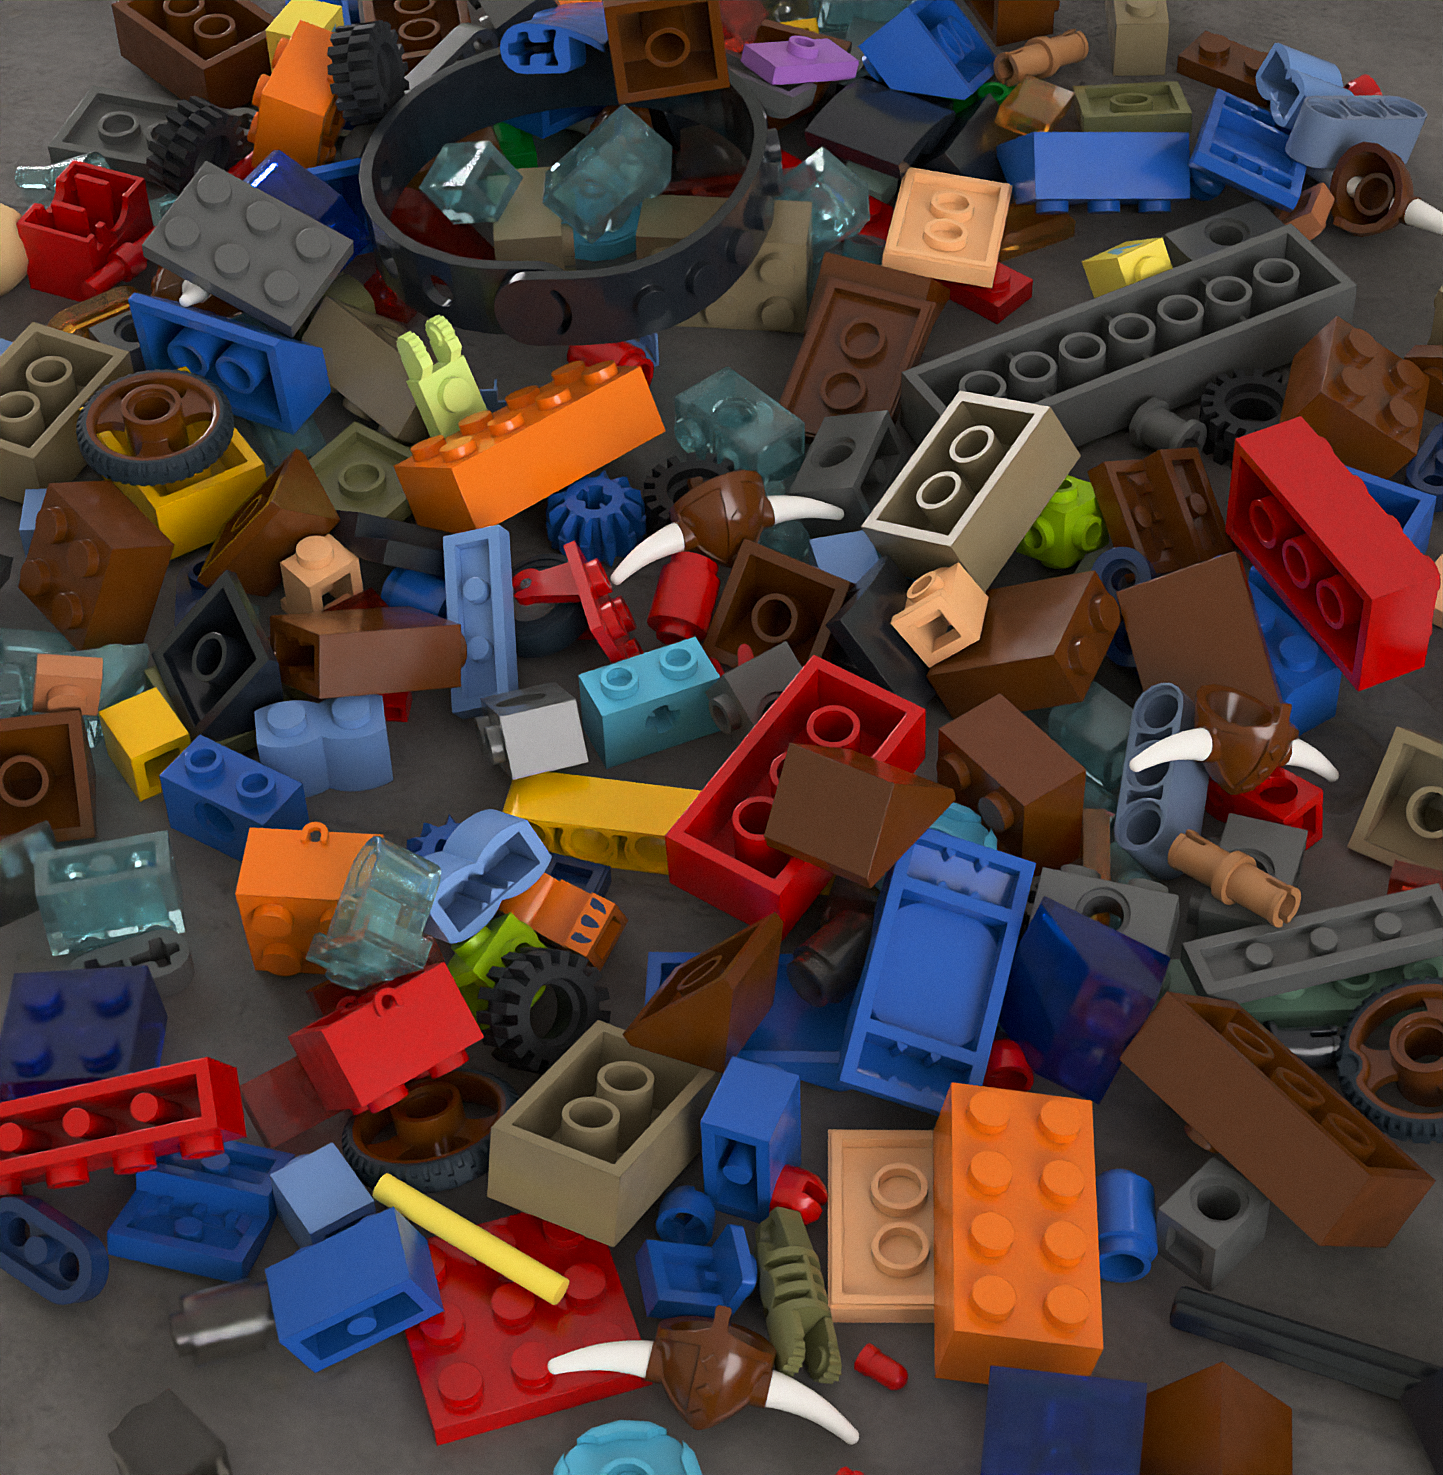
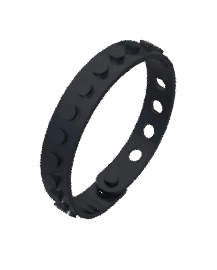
(536, 298)

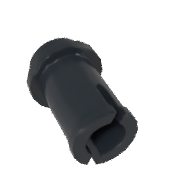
(1309, 1043)

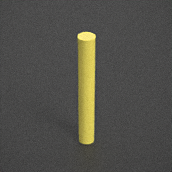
(471, 1239)

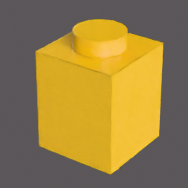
(143, 740)

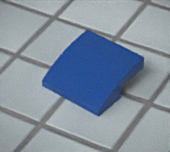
(201, 1212)

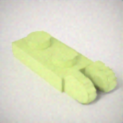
(442, 390)

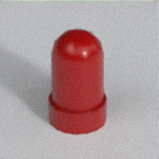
(881, 1368)

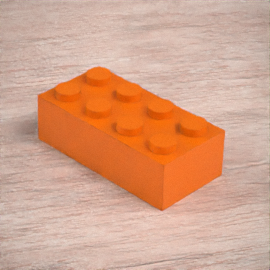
(529, 447)
(1015, 1234)

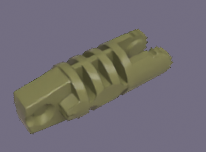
(795, 1298)

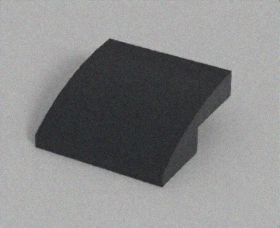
(879, 127)
(392, 542)
(873, 643)

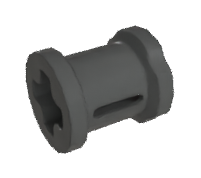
(1161, 429)

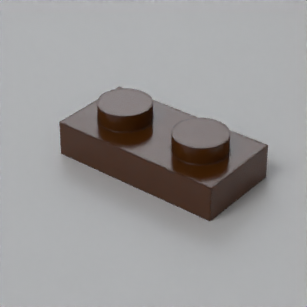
(1223, 65)

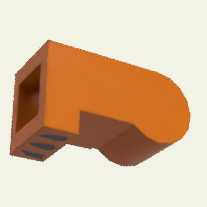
(569, 918)

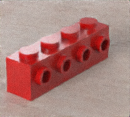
(119, 1124)

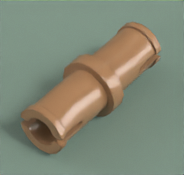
(1041, 57)
(1234, 878)

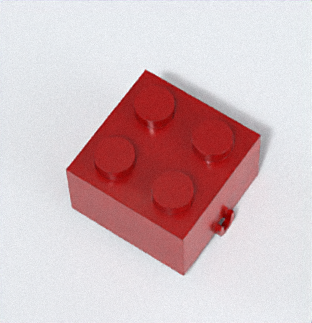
(387, 1038)

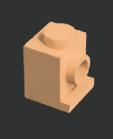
(319, 568)
(933, 604)

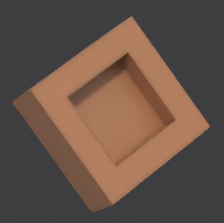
(1310, 211)
(67, 684)

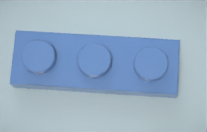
(482, 602)

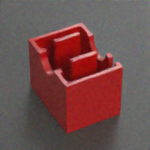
(85, 223)

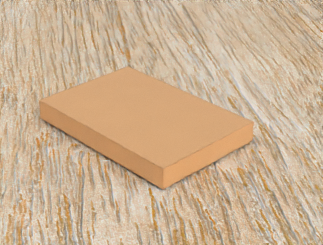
(948, 227)
(880, 1226)

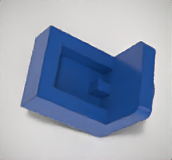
(696, 1278)

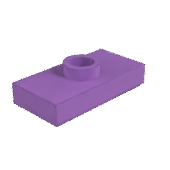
(799, 61)

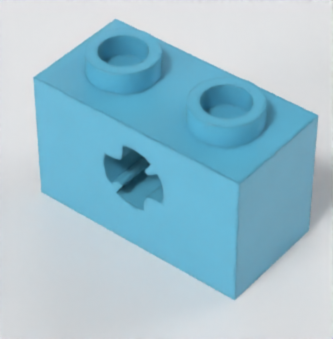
(648, 702)

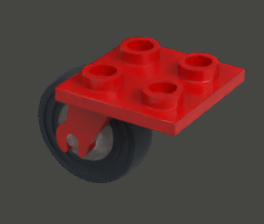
(569, 601)

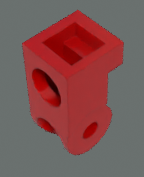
(1279, 799)

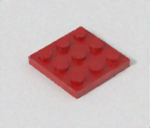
(491, 1345)

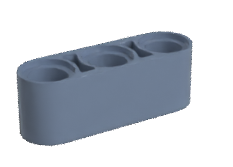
(1335, 123)
(1164, 797)

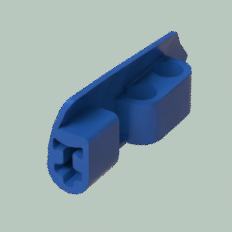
(570, 29)

